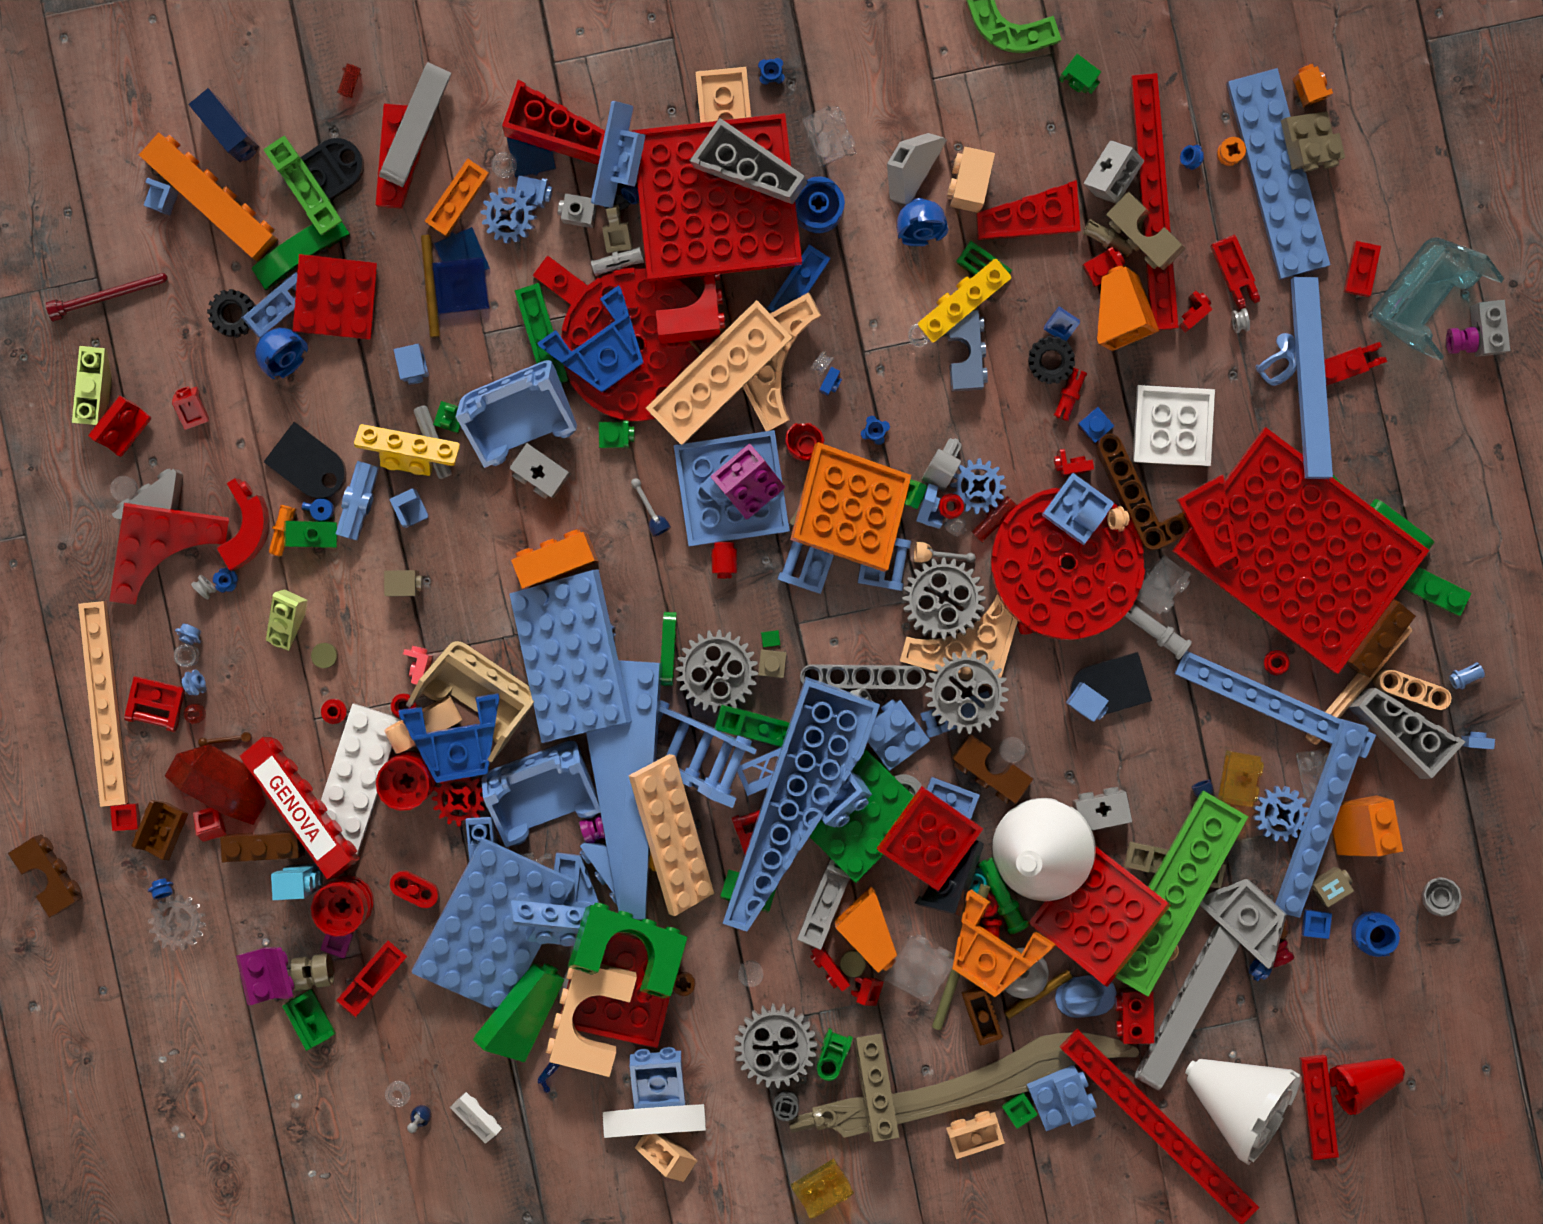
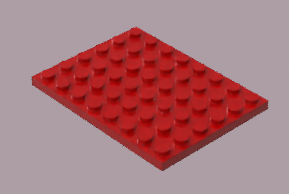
(1307, 553)

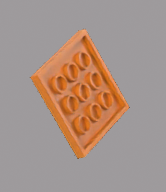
(851, 507)

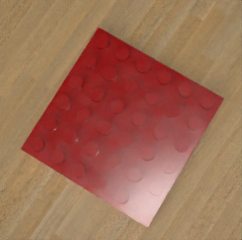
(706, 223)

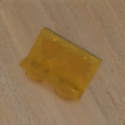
(822, 1188)

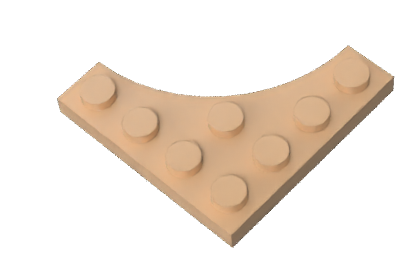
(766, 386)
(989, 637)

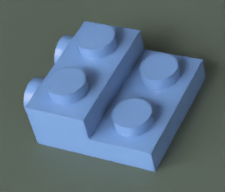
(896, 734)
(850, 797)
(657, 1078)
(1062, 1098)

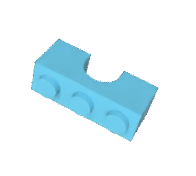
(296, 881)

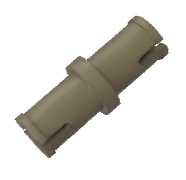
(1107, 237)

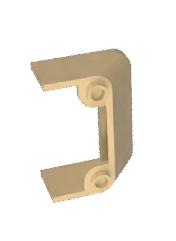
(470, 675)

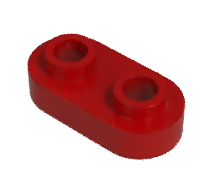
(414, 890)

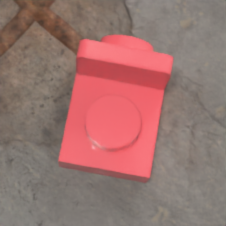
(422, 664)

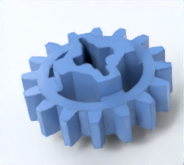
(516, 223)
(986, 495)
(1290, 808)

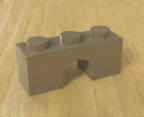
(1128, 217)

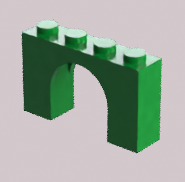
(662, 946)

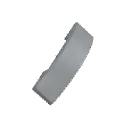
(823, 906)

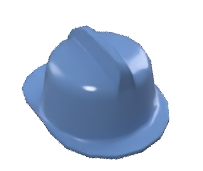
(1085, 997)

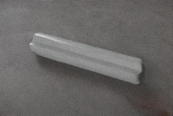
(428, 429)

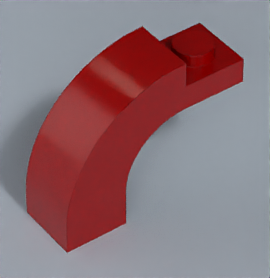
(253, 530)

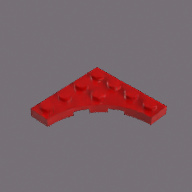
(151, 536)

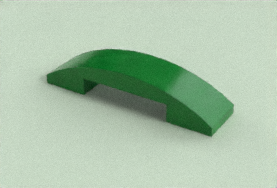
(285, 257)
(751, 725)

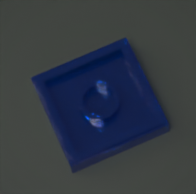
(461, 285)

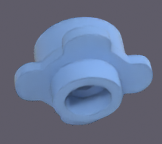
(188, 634)
(194, 683)

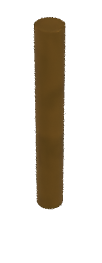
(1050, 986)

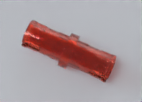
(994, 519)

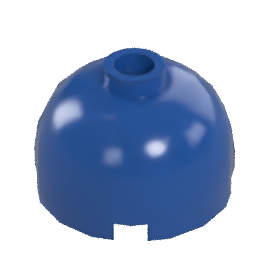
(921, 222)
(280, 352)

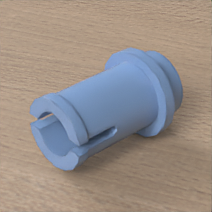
(1463, 677)

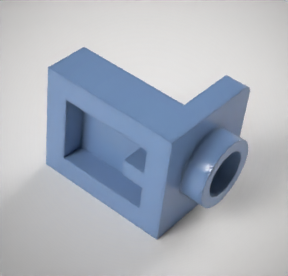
(537, 189)
(929, 510)

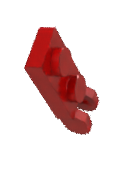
(1235, 269)
(1350, 363)

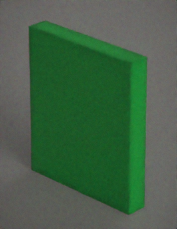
(770, 638)

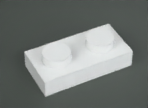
(475, 1117)

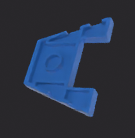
(607, 354)
(458, 750)

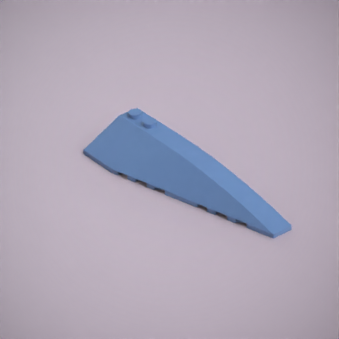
(614, 756)
(814, 761)

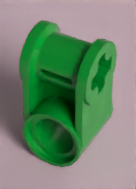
(833, 1052)

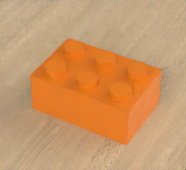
(554, 559)

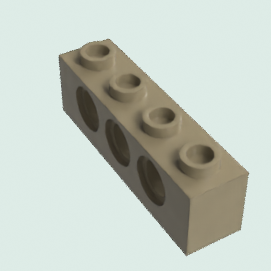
(876, 1088)

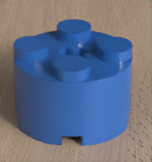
(831, 212)

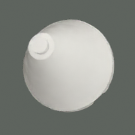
(1044, 849)
(1244, 1101)

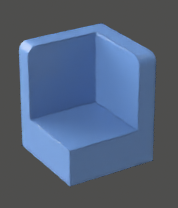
(160, 197)
(409, 508)

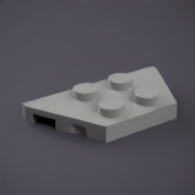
(1248, 917)

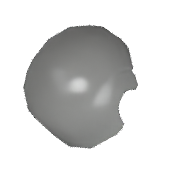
(1441, 896)

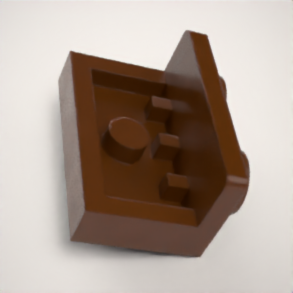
(160, 829)

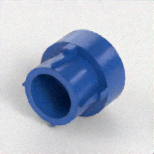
(1388, 937)

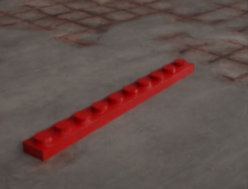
(1154, 192)
(1159, 1126)

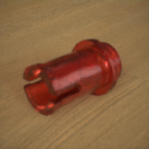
(349, 80)

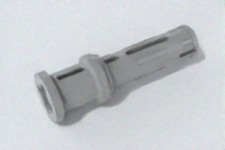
(1165, 636)

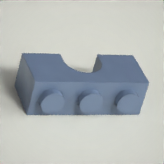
(970, 373)

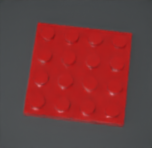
(1102, 919)
(631, 1021)

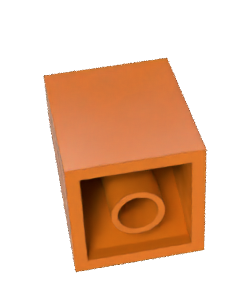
(1123, 310)
(1367, 828)
(867, 931)

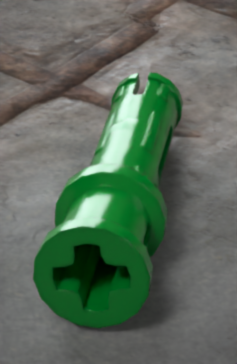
(1007, 906)

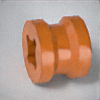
(1227, 155)

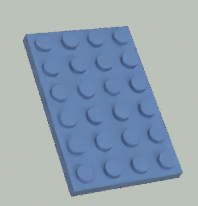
(570, 656)
(474, 942)

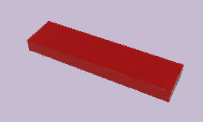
(1319, 1107)

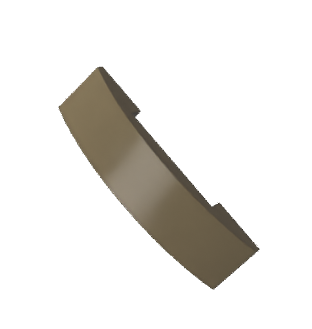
(1149, 858)

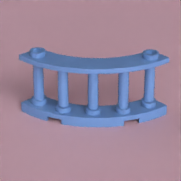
(710, 786)

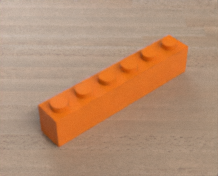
(208, 196)

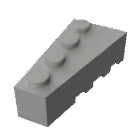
(744, 162)
(1406, 733)

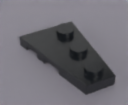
(953, 892)

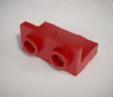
(120, 426)

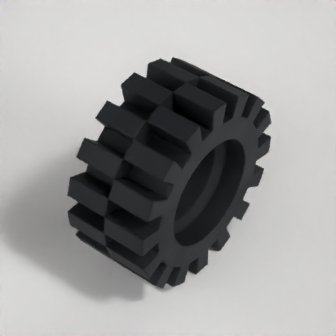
(217, 308)
(1054, 375)

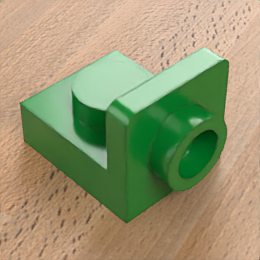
(616, 434)

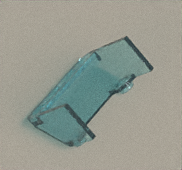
(1424, 286)

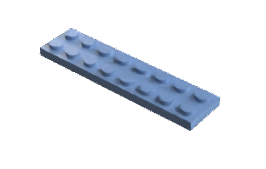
(1280, 191)

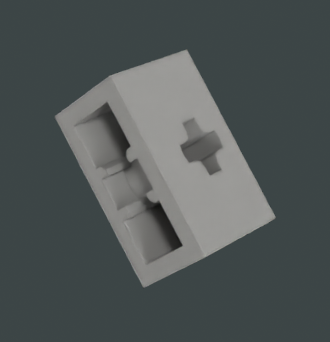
(1113, 172)
(1492, 327)
(528, 460)
(1116, 813)

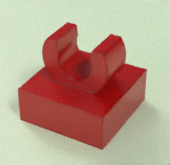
(869, 991)

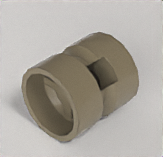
(321, 972)

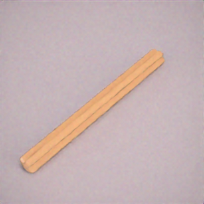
(1355, 687)

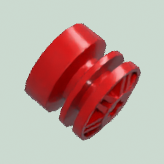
(400, 793)
(332, 915)

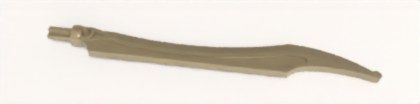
(988, 1083)

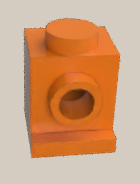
(1311, 85)

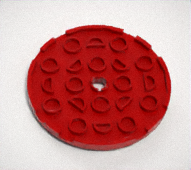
(662, 362)
(1059, 600)

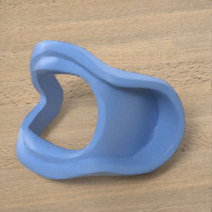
(1286, 343)

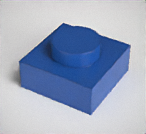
(1061, 324)
(831, 382)
(1095, 425)
(1316, 924)

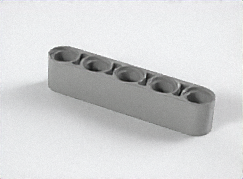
(415, 124)
(875, 676)

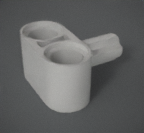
(943, 465)

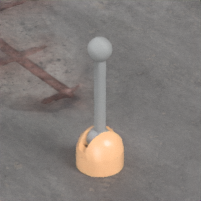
(923, 553)

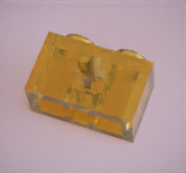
(1236, 765)

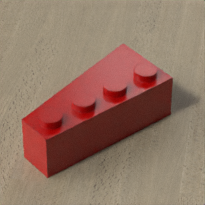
(551, 126)

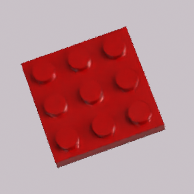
(334, 297)
(929, 838)

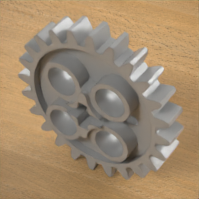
(931, 618)
(697, 657)
(951, 709)
(774, 1022)

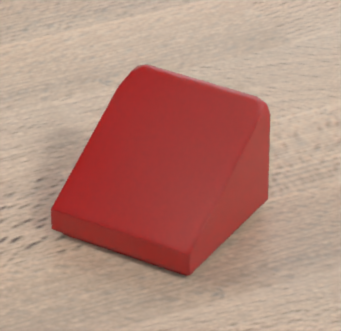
(208, 824)

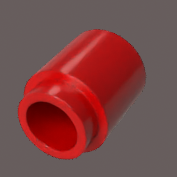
(724, 560)

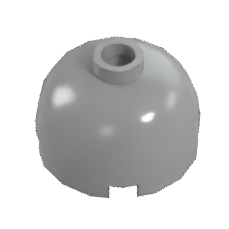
(1031, 982)

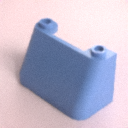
(515, 412)
(539, 791)

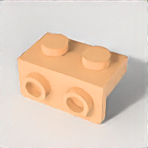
(975, 1134)

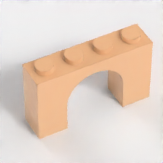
(569, 1046)

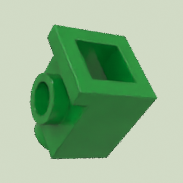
(1081, 75)

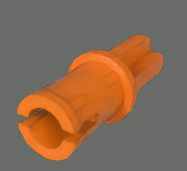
(277, 544)

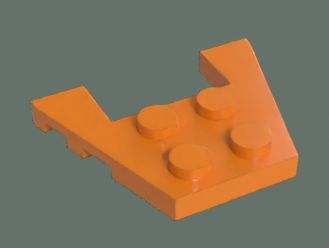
(987, 958)

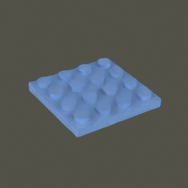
(715, 522)

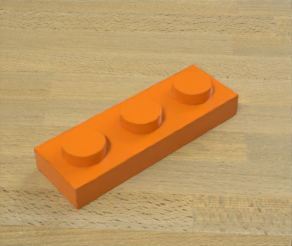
(457, 197)

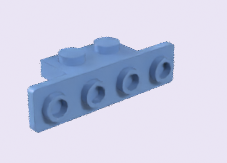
(619, 155)
(547, 921)

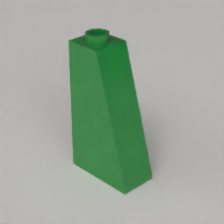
(521, 1014)

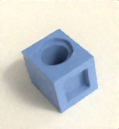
(411, 363)
(1088, 702)

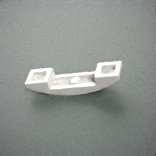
(654, 1120)

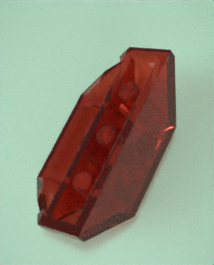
(218, 782)

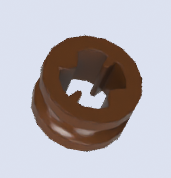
(689, 978)

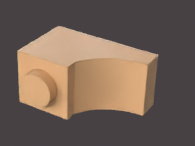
(666, 1156)

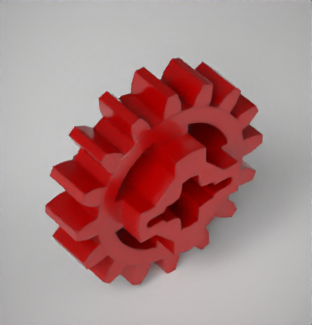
(468, 807)

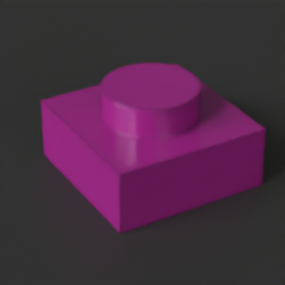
(337, 945)

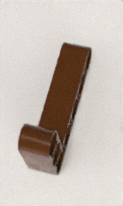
(1141, 500)

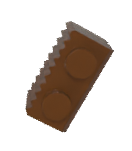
(982, 1015)

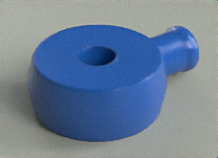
(314, 509)

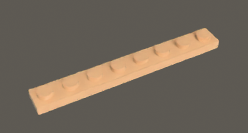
(103, 703)

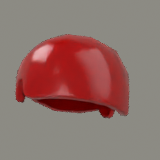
(802, 439)

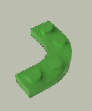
(1012, 36)

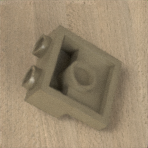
(1312, 142)

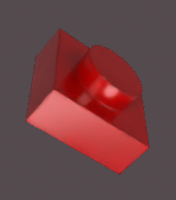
(125, 817)

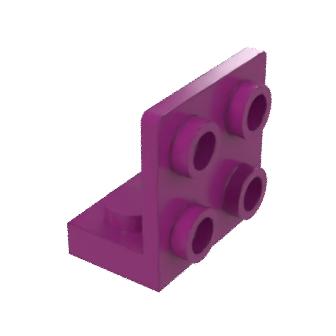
(748, 481)
(265, 975)

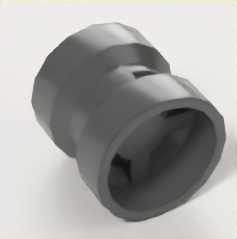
(785, 1100)

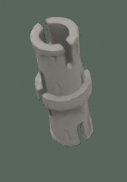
(617, 261)

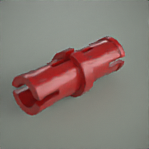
(1070, 394)

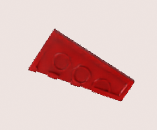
(388, 193)
(1034, 215)

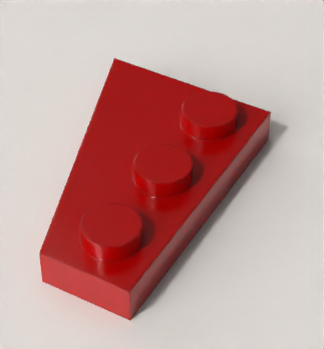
(1210, 520)

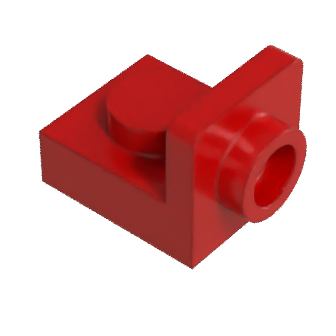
(1101, 264)
(1193, 316)
(189, 407)
(1077, 465)

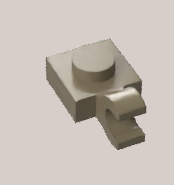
(616, 234)

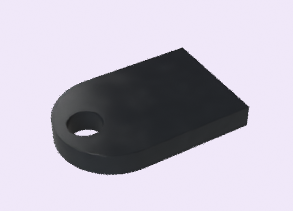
(330, 171)
(306, 462)
(1117, 680)

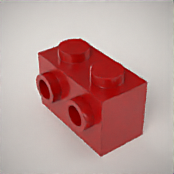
(1135, 1016)

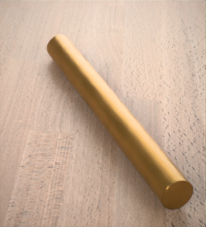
(430, 286)

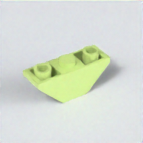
(91, 386)
(285, 618)

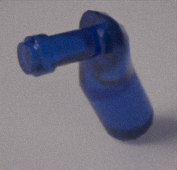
(547, 1072)

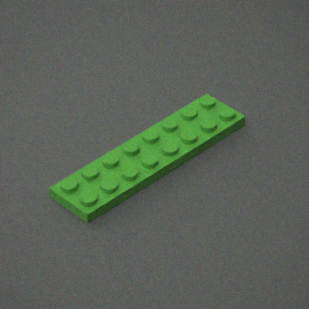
(1183, 883)

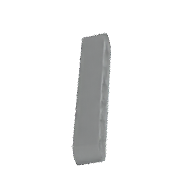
(1187, 1008)

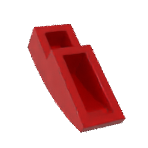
(371, 979)

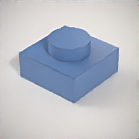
(1478, 740)

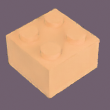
(972, 179)

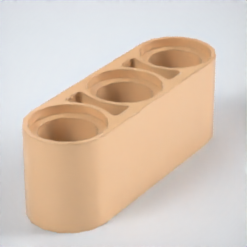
(1424, 689)
(436, 716)

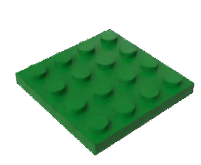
(856, 843)

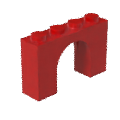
(695, 321)

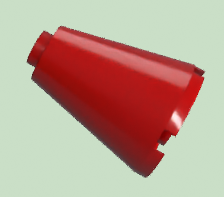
(1365, 1082)

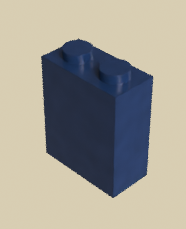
(224, 126)

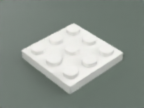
(1173, 425)

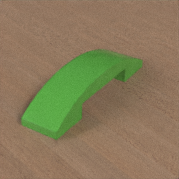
(303, 185)

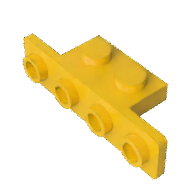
(970, 295)
(406, 450)

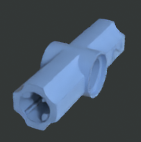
(357, 500)

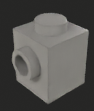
(577, 211)

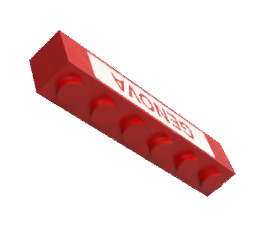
(300, 807)

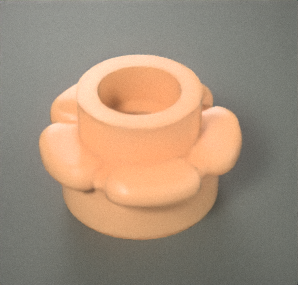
(1118, 518)

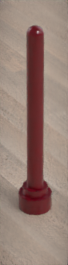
(58, 309)

